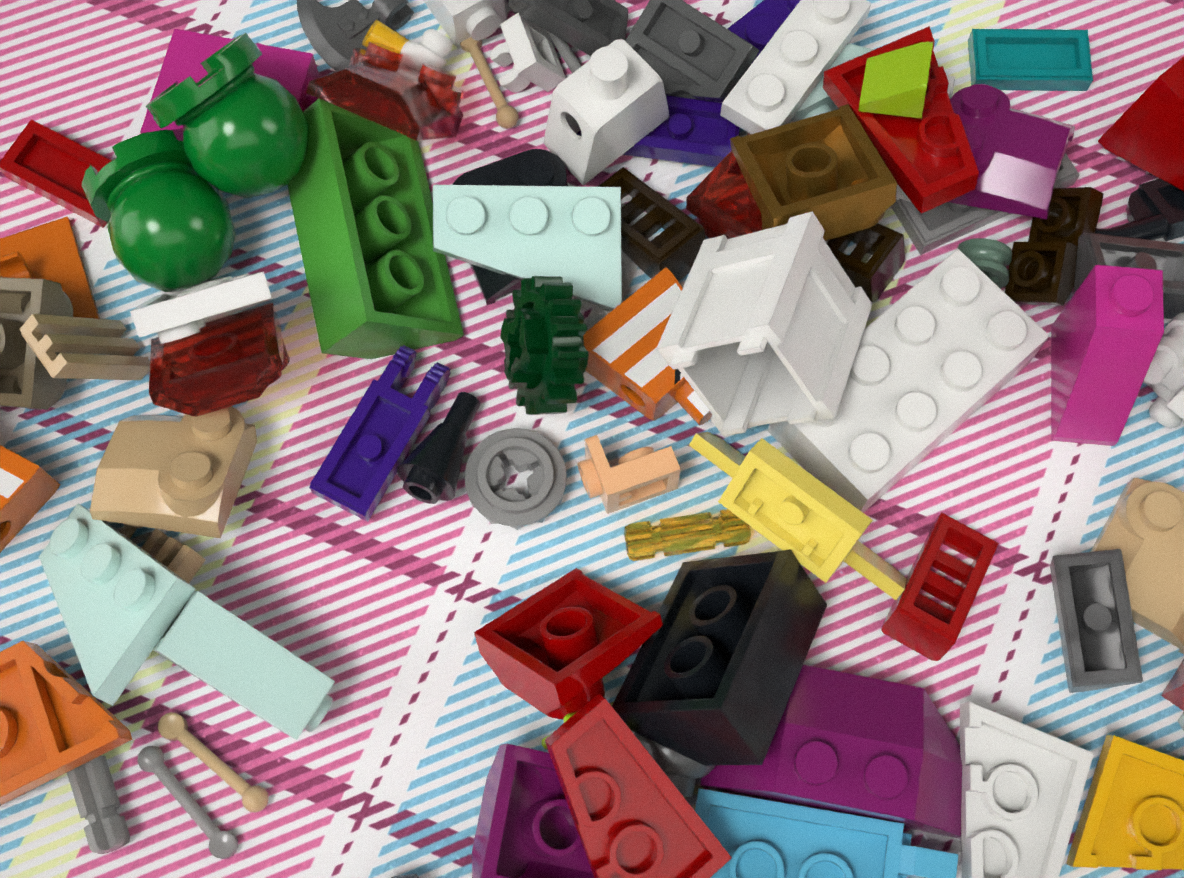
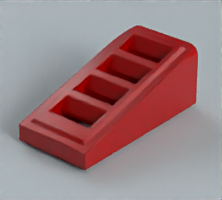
(921, 621)

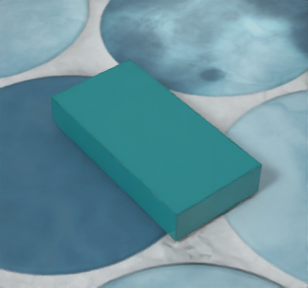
(1030, 59)

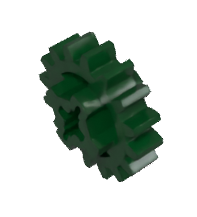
(544, 345)

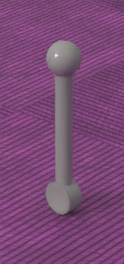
(221, 843)

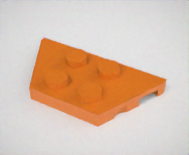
(47, 721)

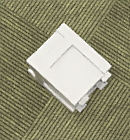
(767, 327)

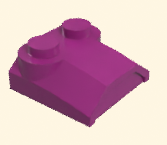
(1013, 152)
(526, 821)

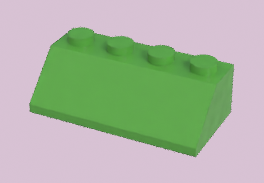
(369, 239)

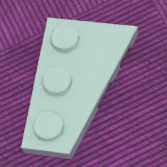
(536, 233)
(110, 599)

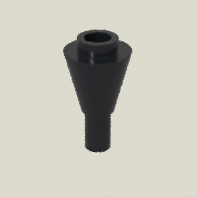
(435, 464)

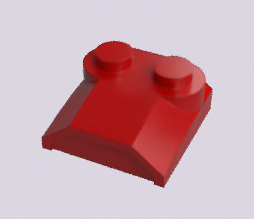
(564, 642)

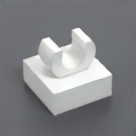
(531, 53)

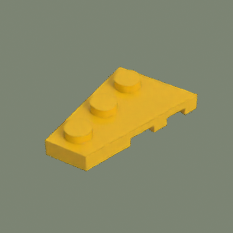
(1132, 810)

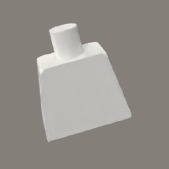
(614, 105)

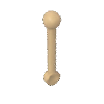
(506, 115)
(174, 727)

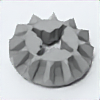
(523, 451)

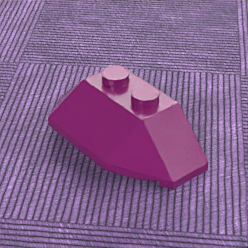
(858, 752)

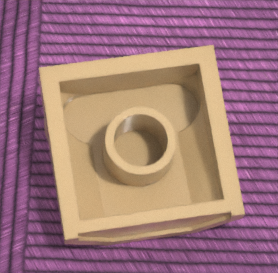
(174, 471)
(1150, 533)

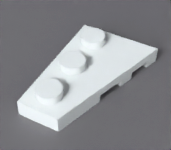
(185, 311)
(1016, 796)

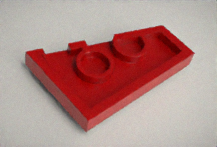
(924, 155)
(625, 803)

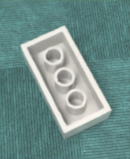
(915, 381)

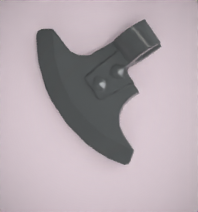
(340, 29)

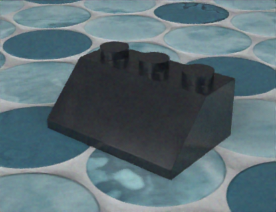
(723, 658)

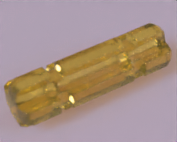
(685, 534)

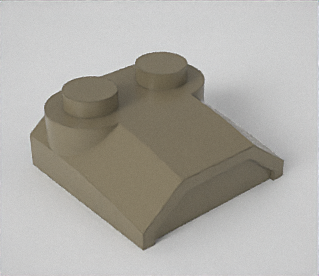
(22, 375)

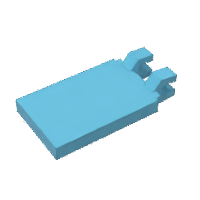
(809, 842)

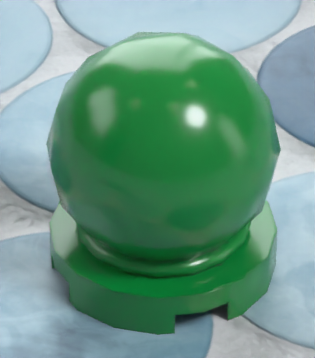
(237, 124)
(160, 213)

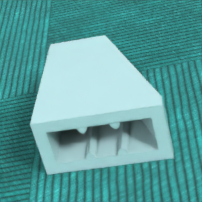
(246, 666)

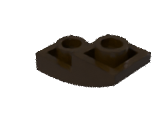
(1046, 264)

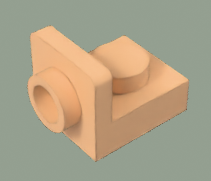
(636, 478)

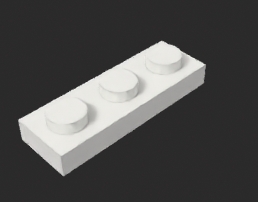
(793, 63)

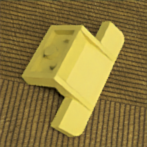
(797, 512)

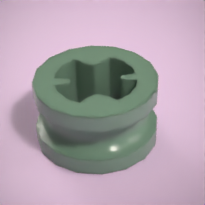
(989, 257)

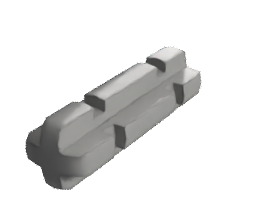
(98, 803)

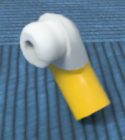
(430, 50)

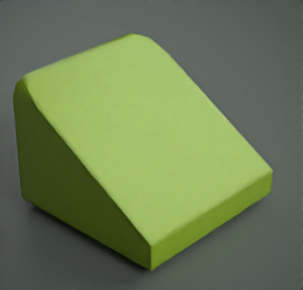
(897, 81)

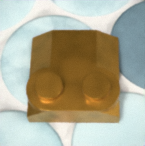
(817, 167)

